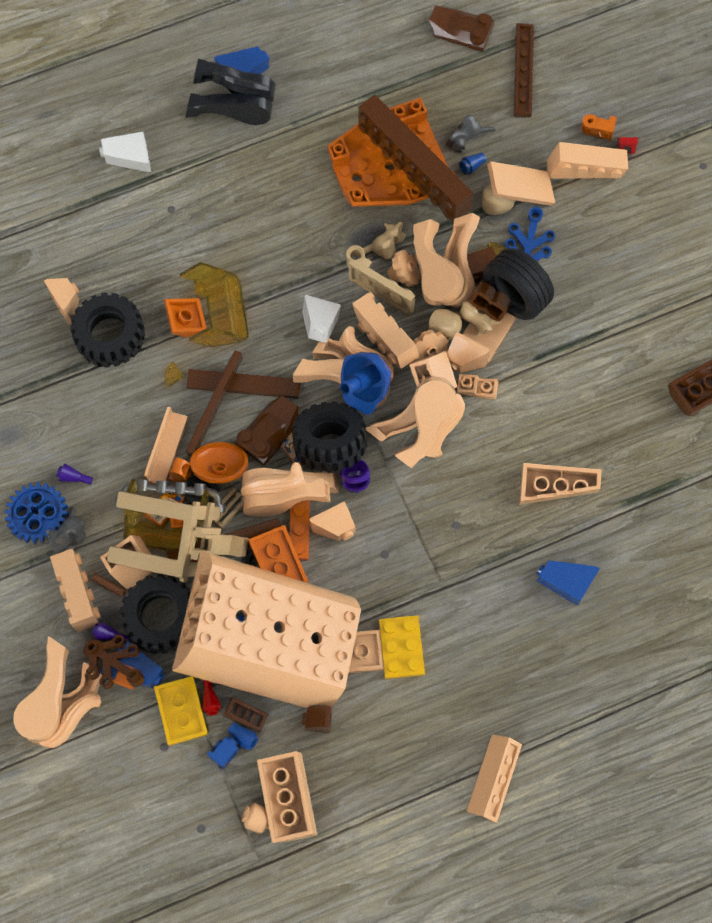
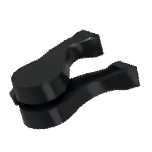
(248, 98)

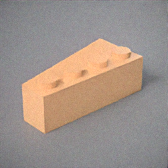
(586, 161)

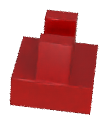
(630, 142)

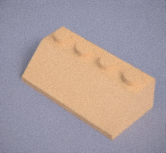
(287, 797)

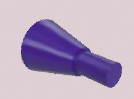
(69, 474)
(106, 633)

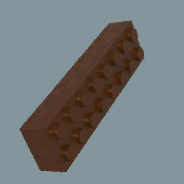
(414, 158)

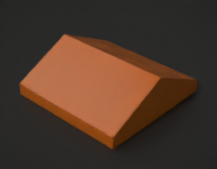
(185, 316)

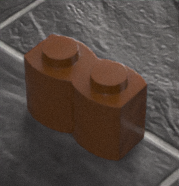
(490, 301)

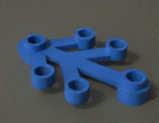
(529, 243)

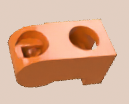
(598, 126)
(180, 471)

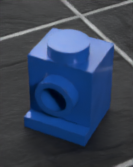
(224, 751)

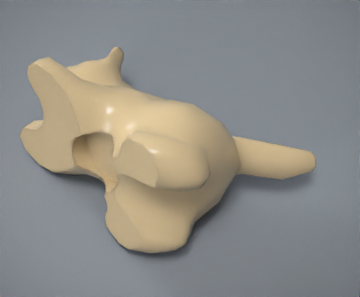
(385, 243)
(477, 317)

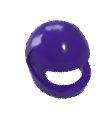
(356, 478)

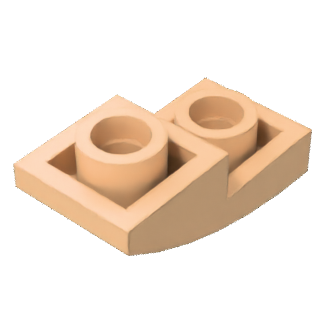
(477, 387)

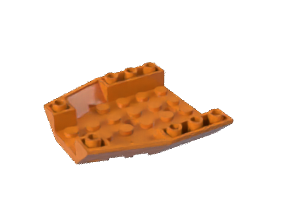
(357, 156)

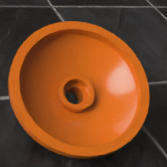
(219, 462)

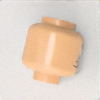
(255, 818)

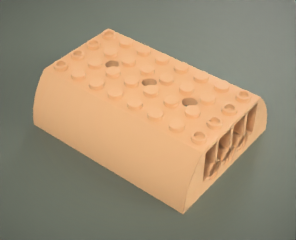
(251, 652)

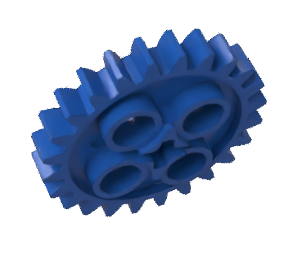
(25, 501)

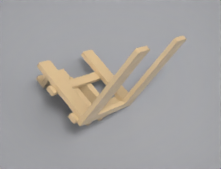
(211, 541)

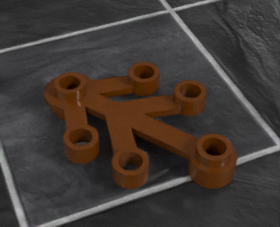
(111, 659)

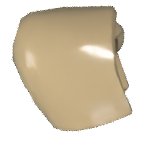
(495, 205)
(445, 322)

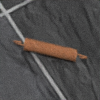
(108, 584)

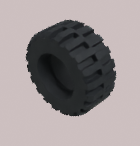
(104, 308)
(334, 453)
(137, 600)

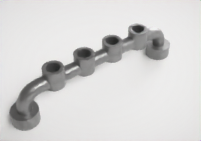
(179, 488)

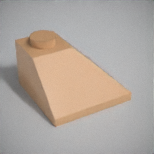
(64, 296)
(466, 354)
(334, 523)

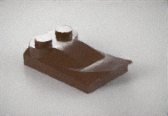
(461, 27)
(693, 390)
(268, 430)

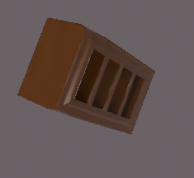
(234, 701)

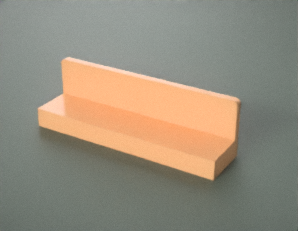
(165, 446)
(494, 777)

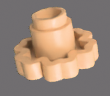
(404, 269)
(430, 343)

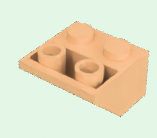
(432, 366)
(124, 574)

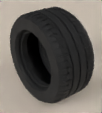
(521, 281)

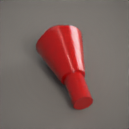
(210, 701)

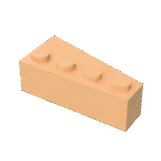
(384, 331)
(556, 482)
(75, 590)

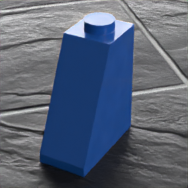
(247, 60)
(567, 579)
(151, 671)

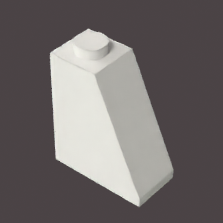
(126, 151)
(320, 317)

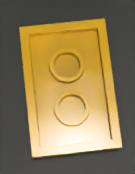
(401, 647)
(180, 710)

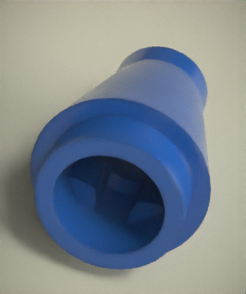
(471, 163)
(246, 738)

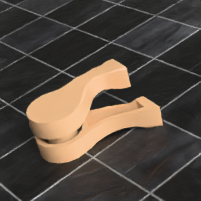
(445, 278)
(335, 353)
(435, 413)
(274, 491)
(49, 715)

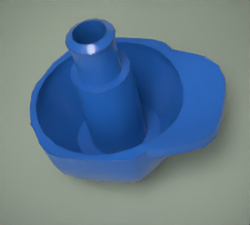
(364, 381)

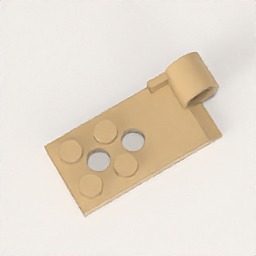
(383, 288)

